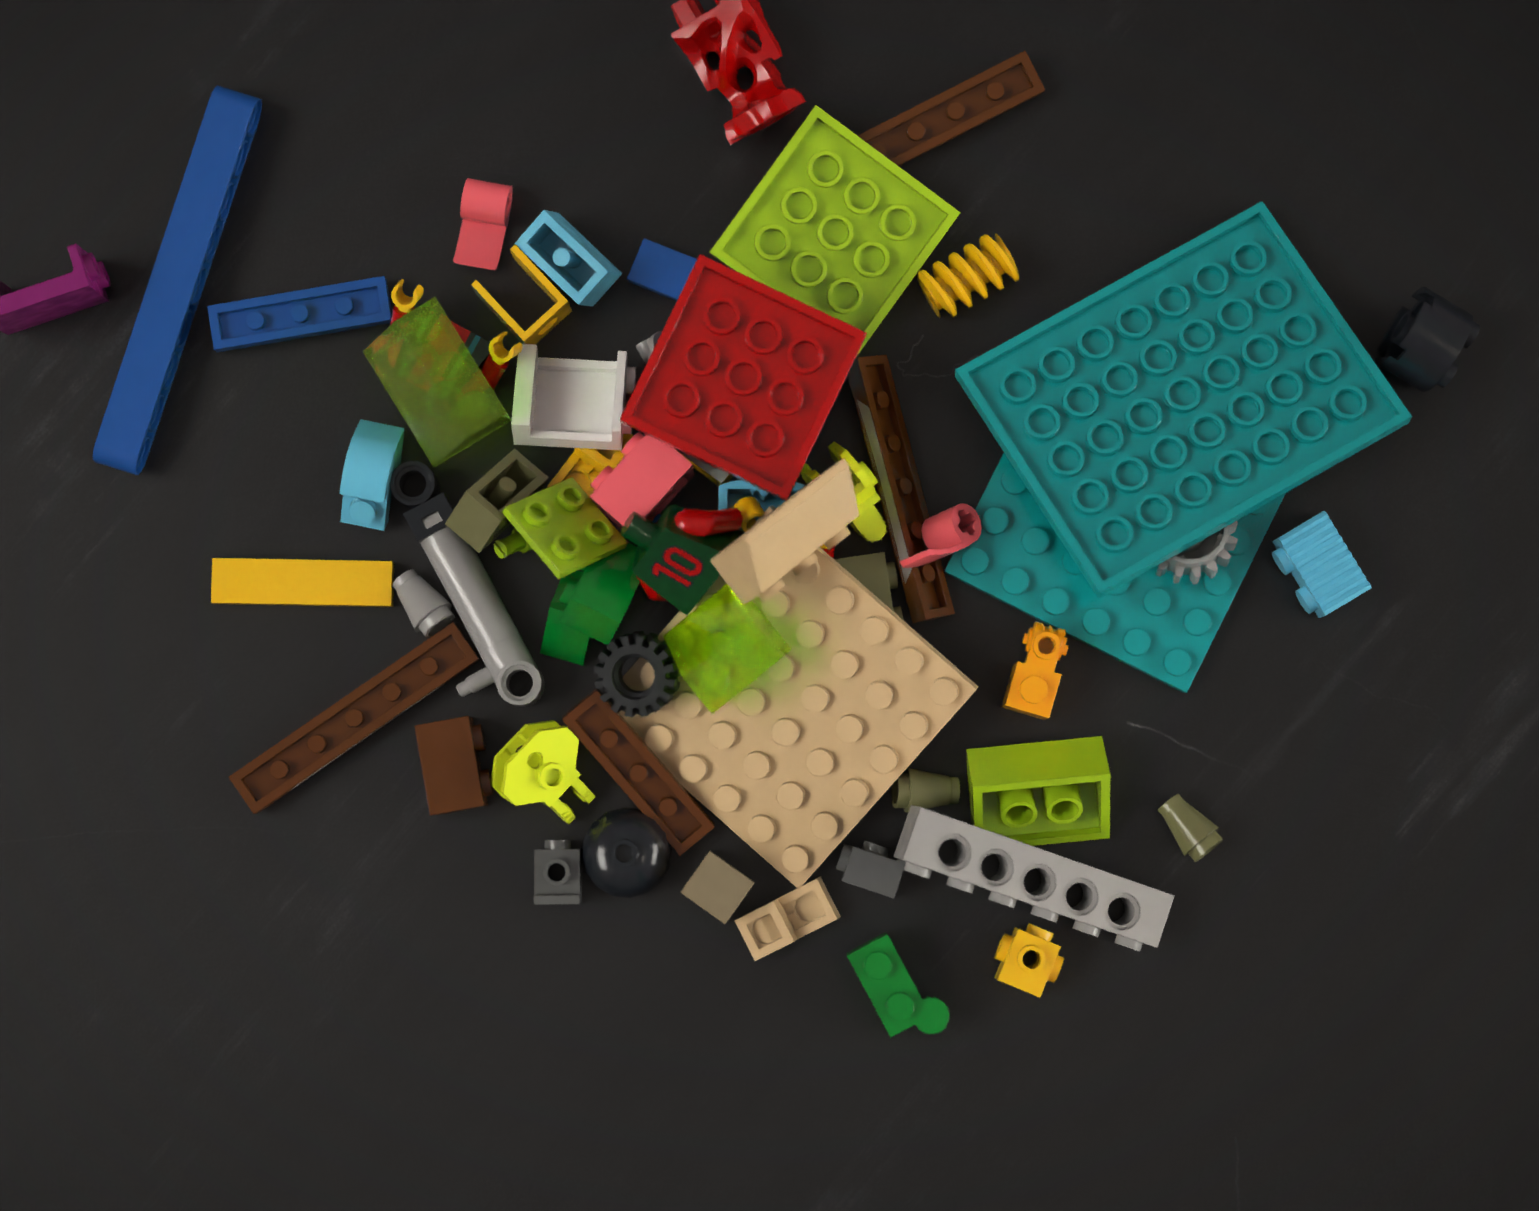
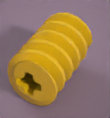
(967, 274)

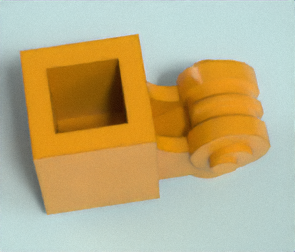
(1034, 682)

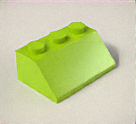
(1041, 790)

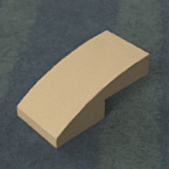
(787, 918)

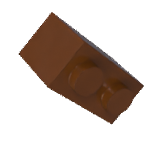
(453, 765)

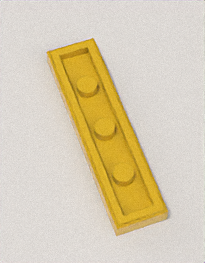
(302, 582)

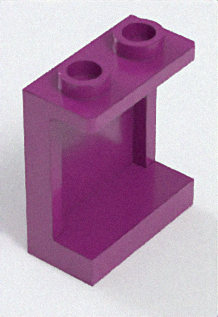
(56, 296)

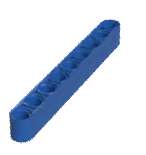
(177, 280)

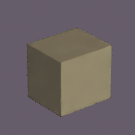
(717, 887)

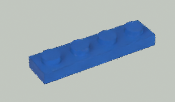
(300, 314)

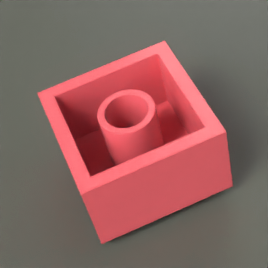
(642, 481)

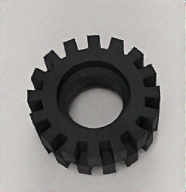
(613, 686)

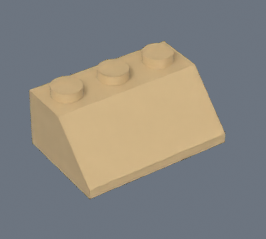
(790, 535)

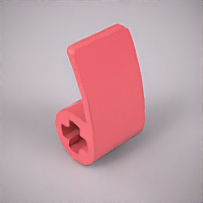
(484, 223)
(946, 534)

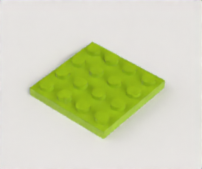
(836, 225)

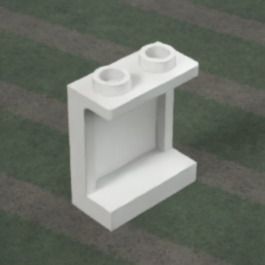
(570, 401)

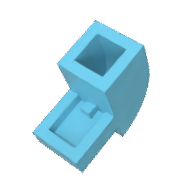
(368, 472)

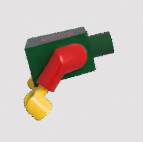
(678, 549)

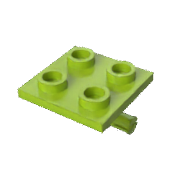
(561, 528)

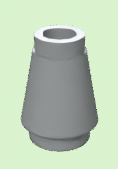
(423, 604)

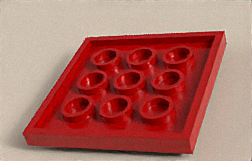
(743, 377)

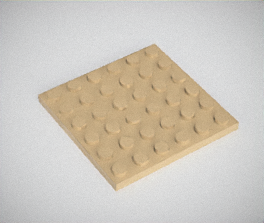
(817, 731)

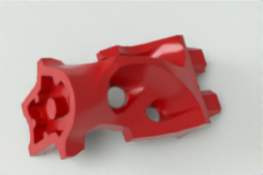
(724, 31)

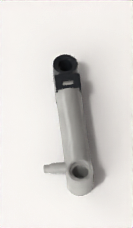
(468, 590)

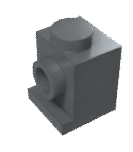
(870, 868)
(563, 891)

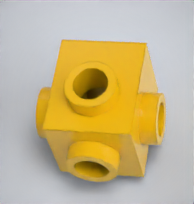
(1034, 976)

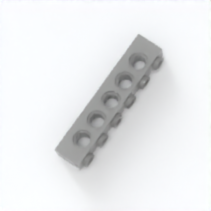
(1144, 906)

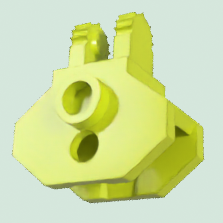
(869, 522)
(540, 768)

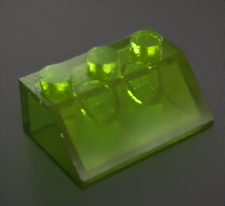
(435, 382)

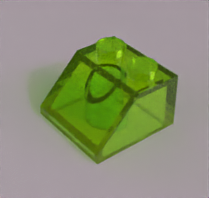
(724, 647)

